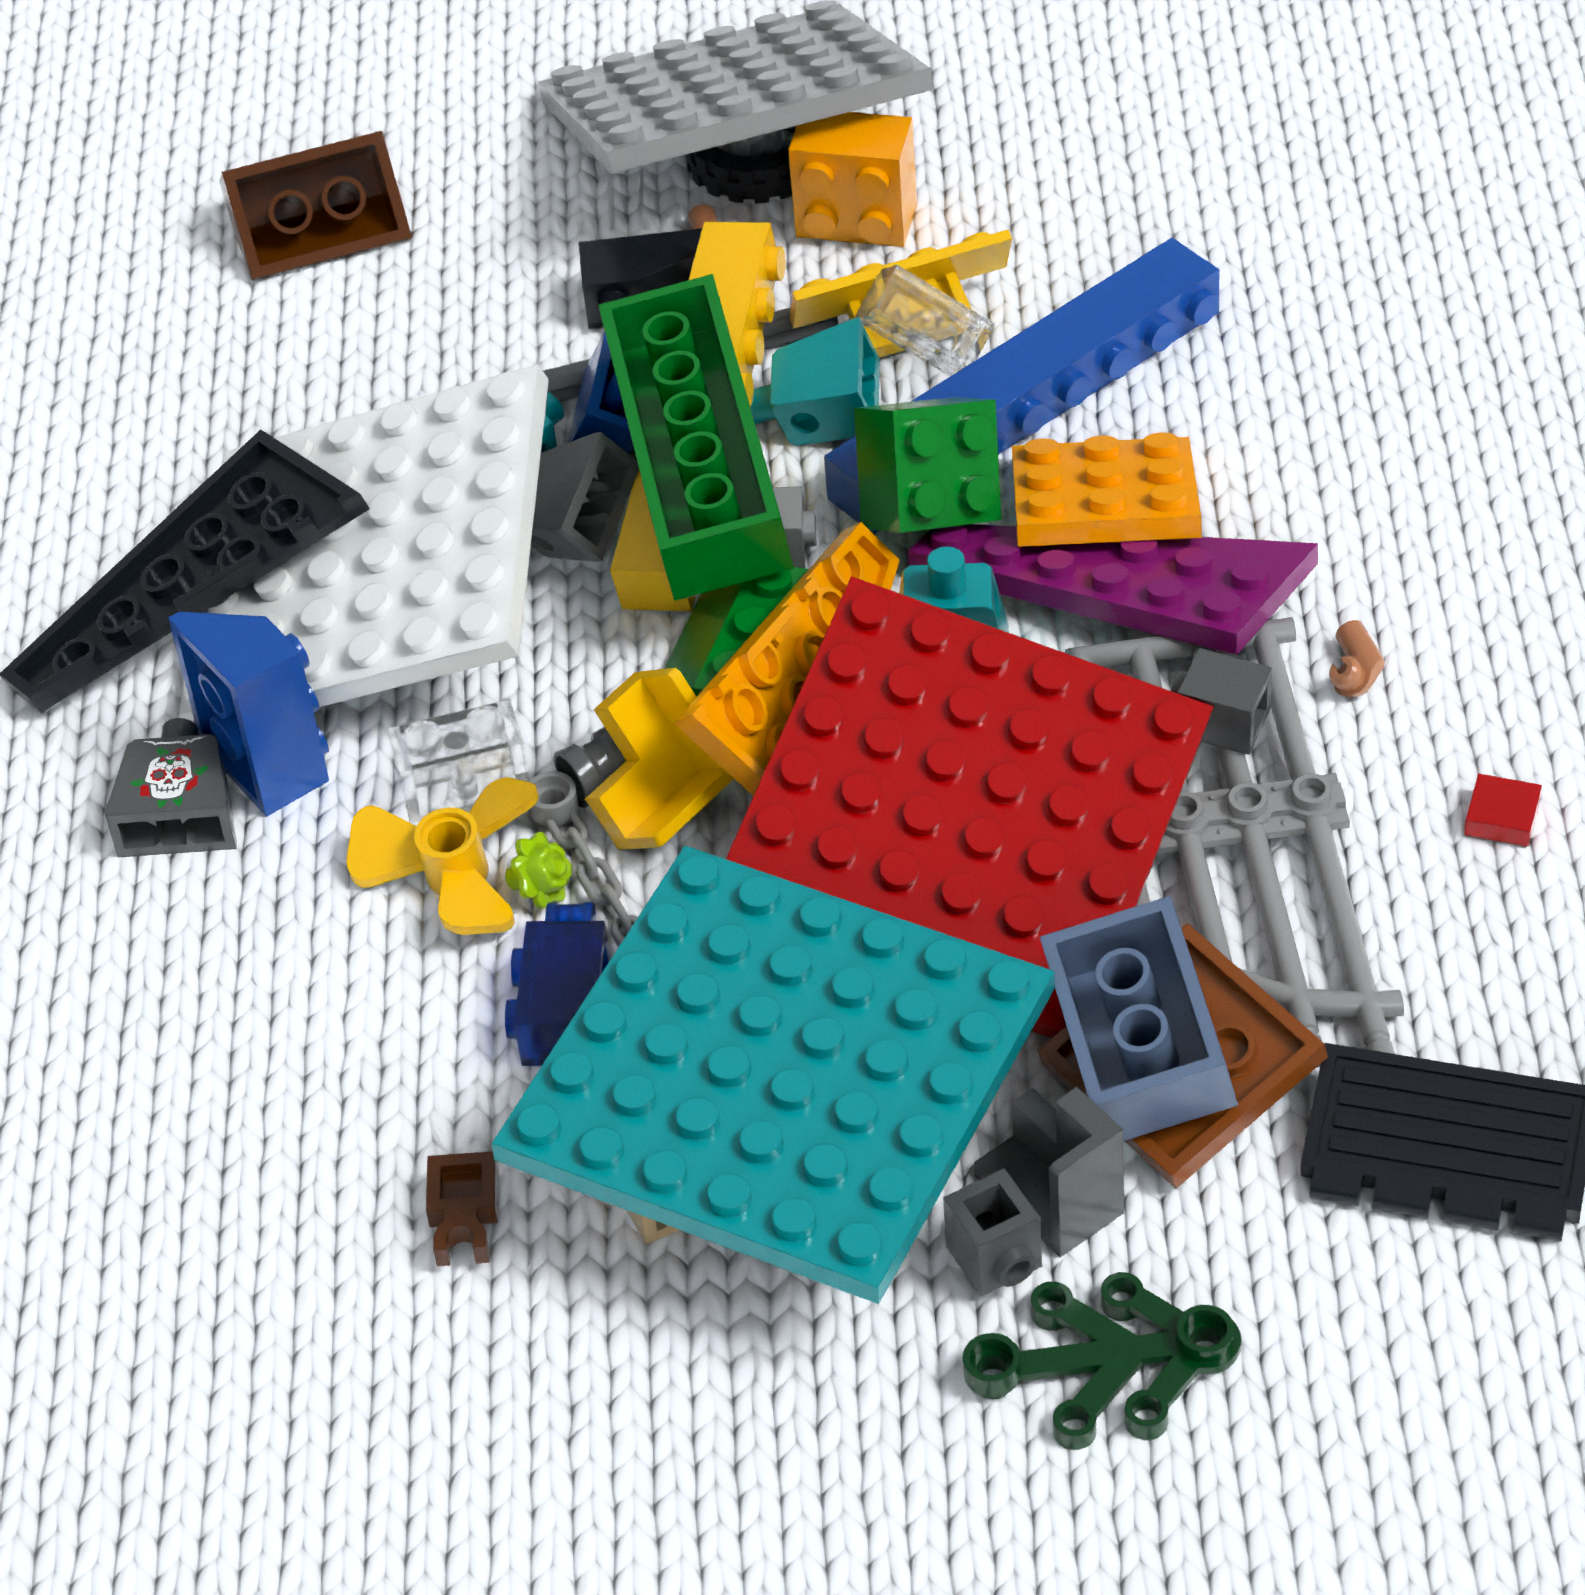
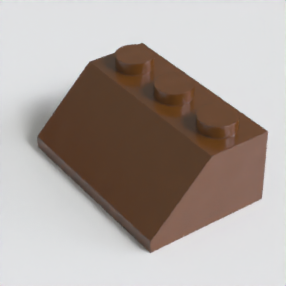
(315, 205)

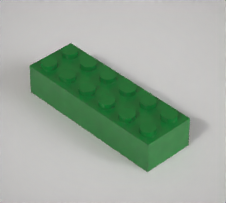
(695, 438)

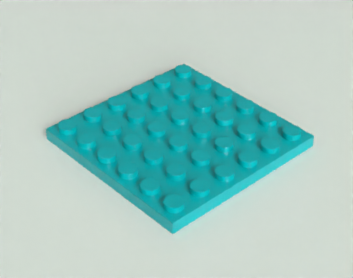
(777, 1072)

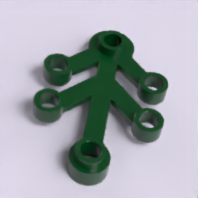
(1110, 1352)

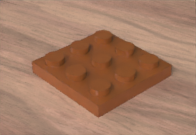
(1263, 1053)

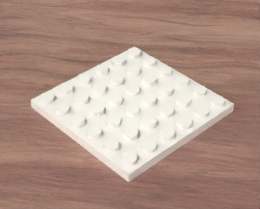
(437, 560)

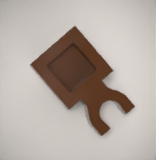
(460, 1200)

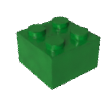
(928, 464)

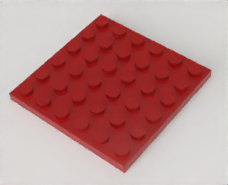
(969, 778)

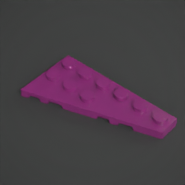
(1175, 588)

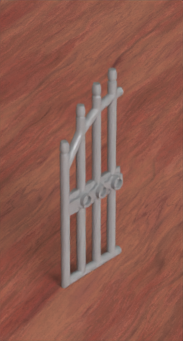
(1264, 811)

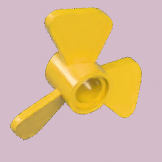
(448, 851)

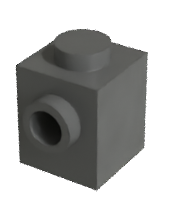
(993, 1232)

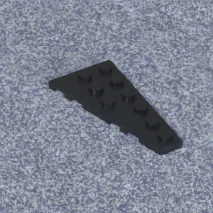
(217, 541)

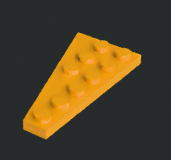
(753, 694)

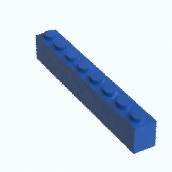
(1069, 352)

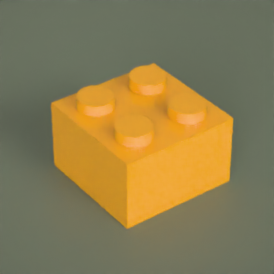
(854, 178)

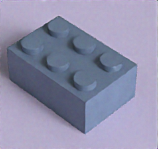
(1139, 1019)

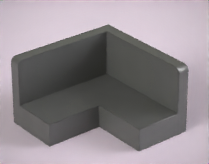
(1064, 1165)

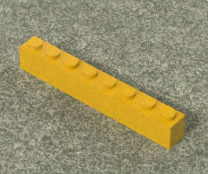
(745, 273)

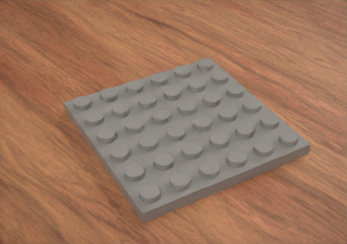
(731, 85)

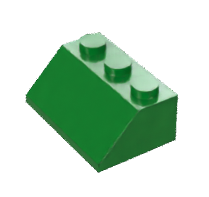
(724, 622)

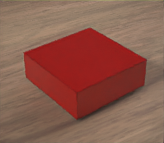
(1503, 810)

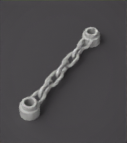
(555, 810)

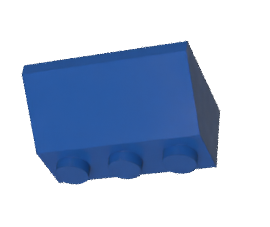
(256, 700)

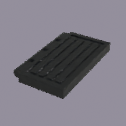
(1447, 1135)

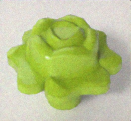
(539, 870)

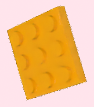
(1105, 490)

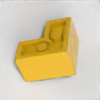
(664, 770)

